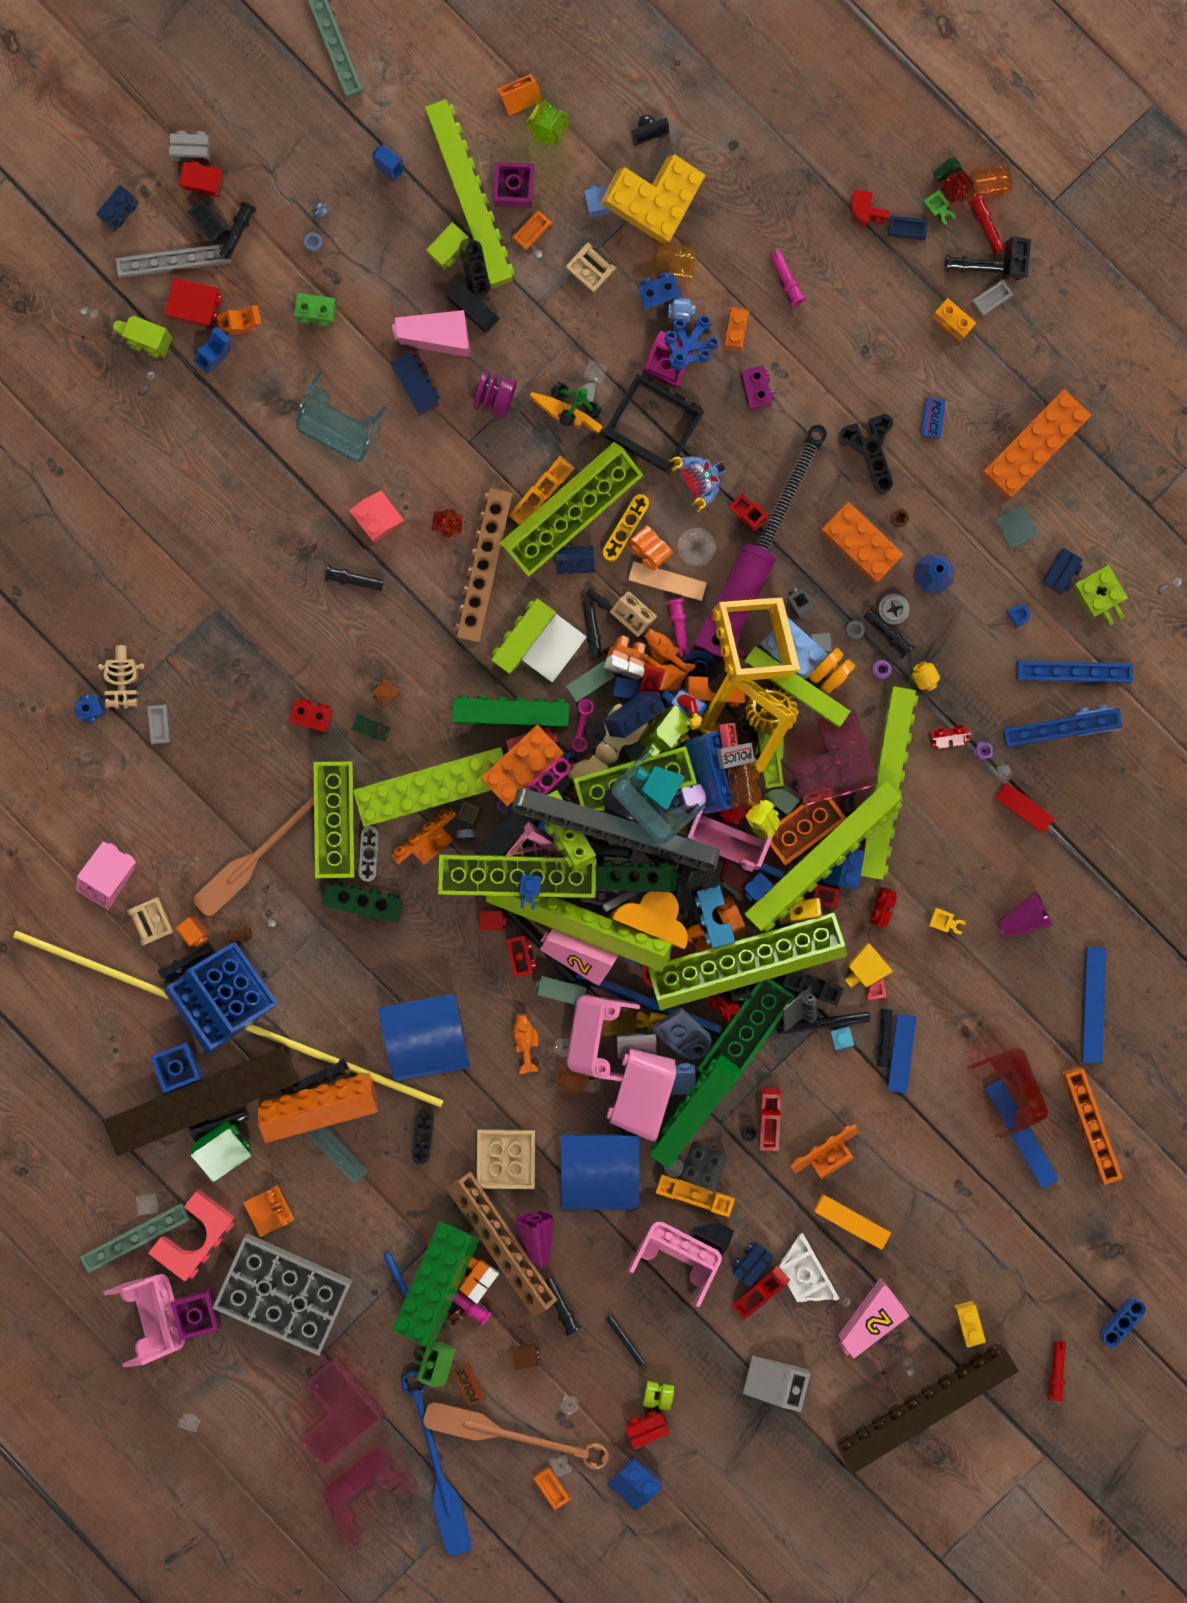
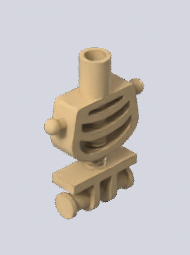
(121, 660)

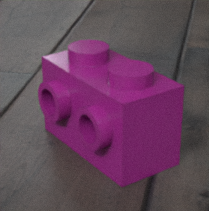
(756, 388)

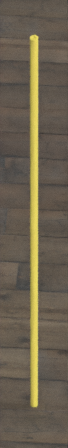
(252, 1028)

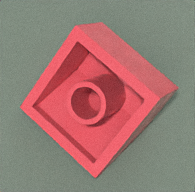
(376, 516)

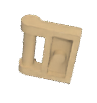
(586, 272)
(156, 919)

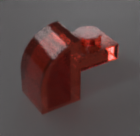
(733, 875)

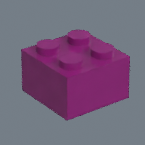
(513, 185)
(195, 1314)

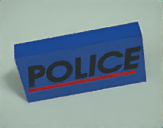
(933, 418)

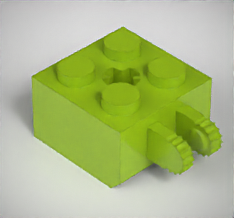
(145, 336)
(1099, 604)
(665, 731)

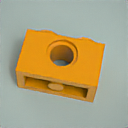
(954, 320)

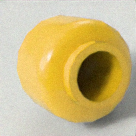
(925, 676)

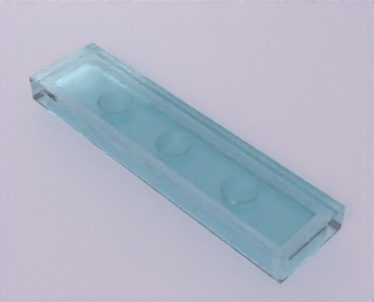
(338, 1153)

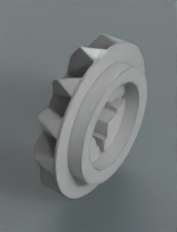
(898, 601)

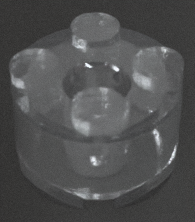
(696, 537)

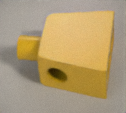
(803, 912)
(867, 967)

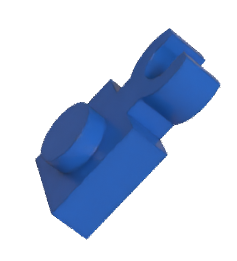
(529, 887)

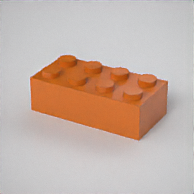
(861, 543)
(521, 765)
(804, 828)

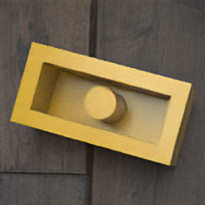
(969, 1324)

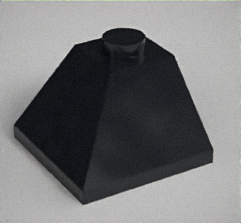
(714, 1235)

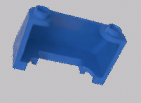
(707, 771)

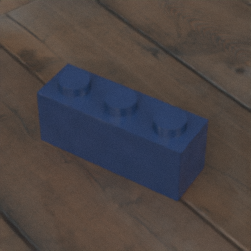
(415, 383)
(634, 714)

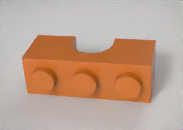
(699, 689)

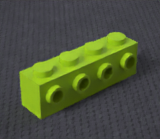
(524, 635)
(571, 843)

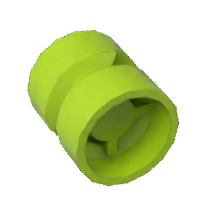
(665, 1395)

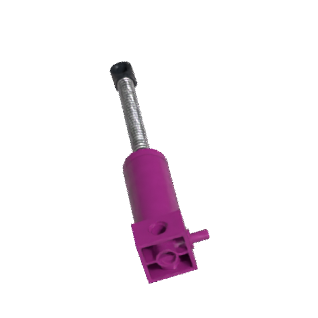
(755, 561)

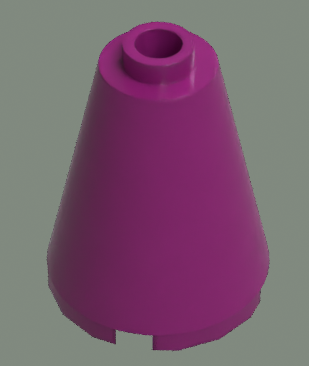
(1025, 917)
(536, 1235)

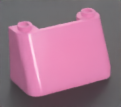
(643, 1093)

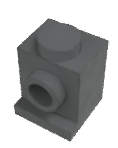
(807, 606)

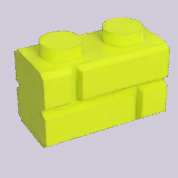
(763, 819)

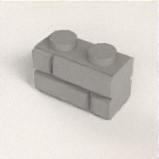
(190, 147)

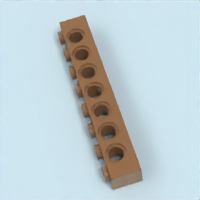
(503, 500)
(501, 1244)

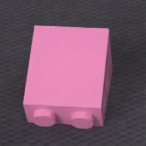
(105, 875)

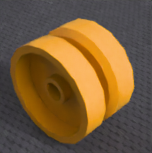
(834, 674)

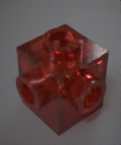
(957, 186)
(447, 523)

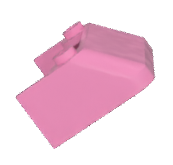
(731, 842)
(586, 1034)
(687, 1249)
(153, 1302)

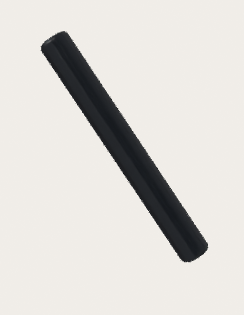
(826, 1022)

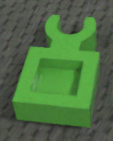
(938, 205)

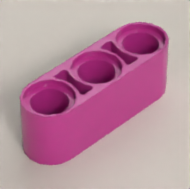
(550, 771)

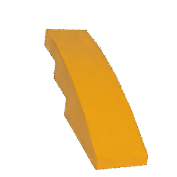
(554, 407)
(542, 490)
(852, 1221)

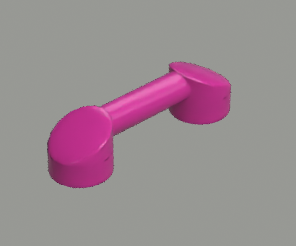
(579, 743)

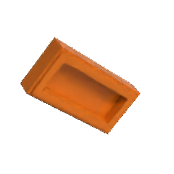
(532, 230)
(551, 1488)

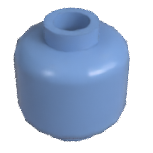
(681, 309)

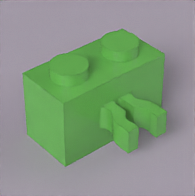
(435, 1364)

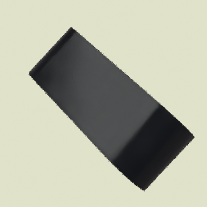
(468, 260)
(473, 307)

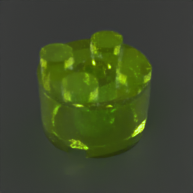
(547, 123)

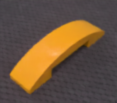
(695, 1195)

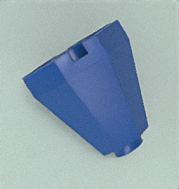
(927, 576)

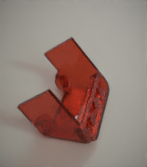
(1035, 1107)

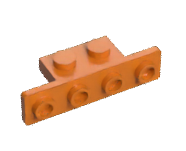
(428, 840)
(829, 1155)

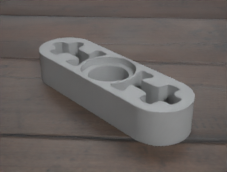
(362, 848)

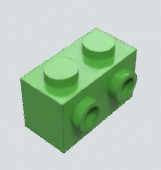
(315, 309)

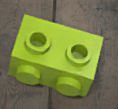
(447, 246)

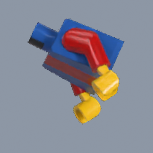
(690, 706)

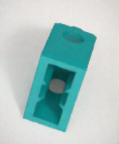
(659, 785)

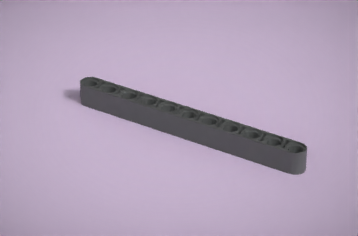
(613, 829)

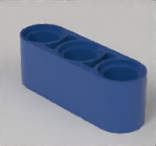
(1123, 1312)

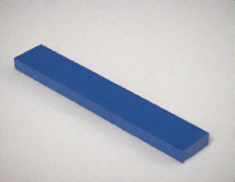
(1074, 672)
(1063, 727)
(1094, 1005)
(1024, 1139)

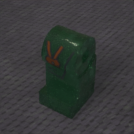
(370, 728)

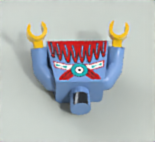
(699, 478)

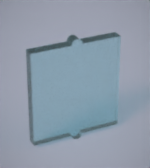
(1017, 526)

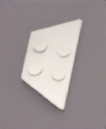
(806, 1274)

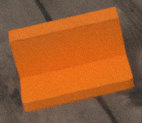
(520, 94)

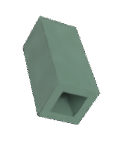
(590, 682)
(559, 989)

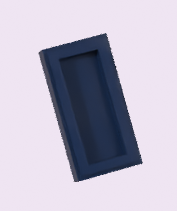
(907, 227)

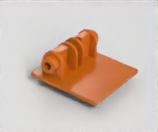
(268, 1211)

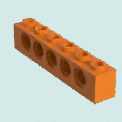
(1091, 1125)

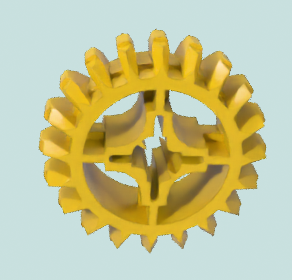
(765, 720)

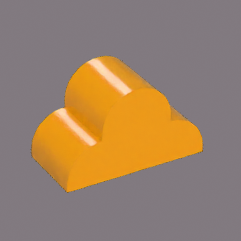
(655, 915)

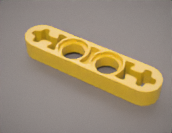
(623, 526)

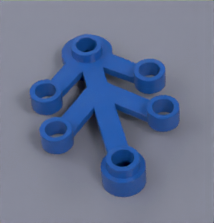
(680, 359)

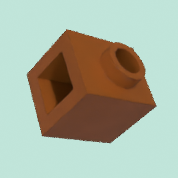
(385, 693)

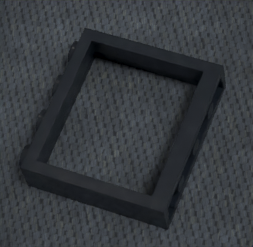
(661, 391)

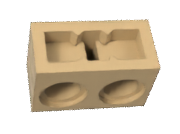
(633, 614)

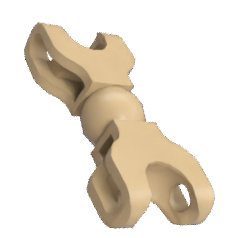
(606, 752)

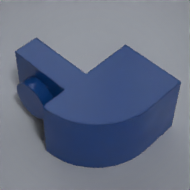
(213, 351)

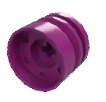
(494, 394)

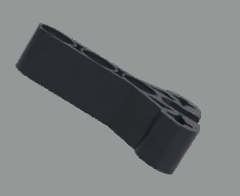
(860, 444)

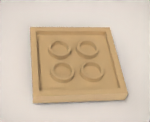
(506, 1159)

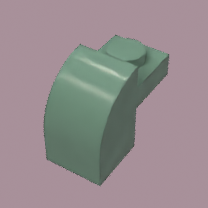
(783, 797)

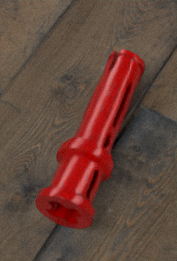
(983, 216)
(1057, 1381)

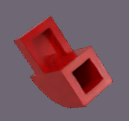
(863, 212)
(749, 513)

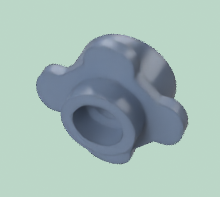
(320, 210)

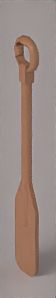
(238, 872)
(479, 1427)

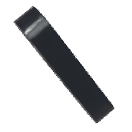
(425, 1150)

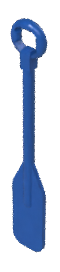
(446, 1499)

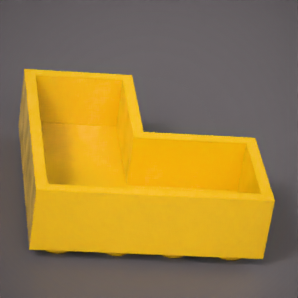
(654, 207)

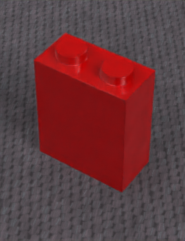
(193, 303)

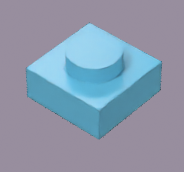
(842, 1038)

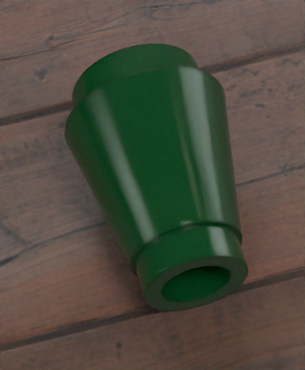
(949, 167)

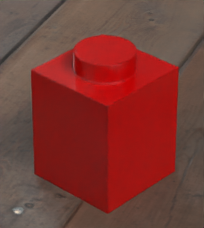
(492, 920)

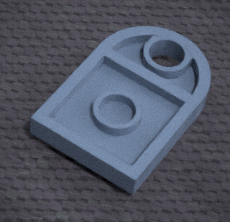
(683, 1034)

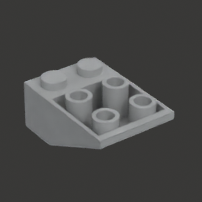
(777, 1383)

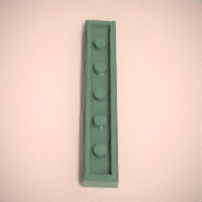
(335, 47)
(135, 1237)

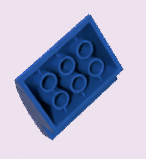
(220, 997)
(424, 1037)
(600, 1171)

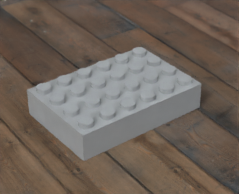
(282, 1294)

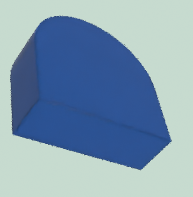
(1019, 615)

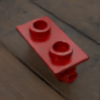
(958, 734)
(884, 899)
(723, 1005)

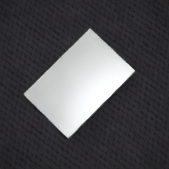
(554, 648)

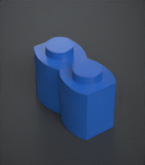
(388, 162)

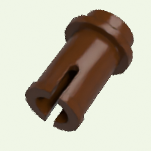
(240, 934)

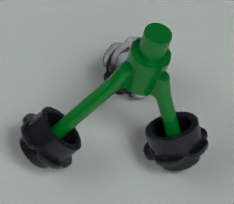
(567, 417)

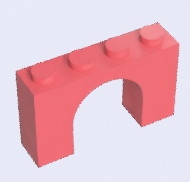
(185, 1262)

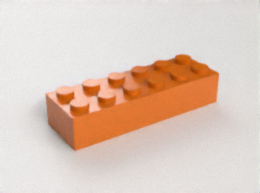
(1036, 445)
(317, 1107)

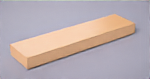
(668, 581)

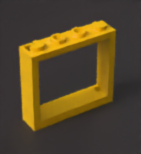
(782, 634)
(764, 699)

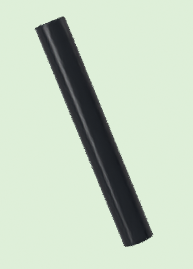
(625, 1340)

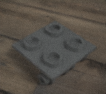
(801, 1007)
(704, 1166)

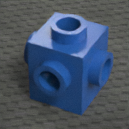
(95, 710)

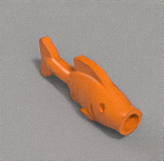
(663, 649)
(525, 1037)

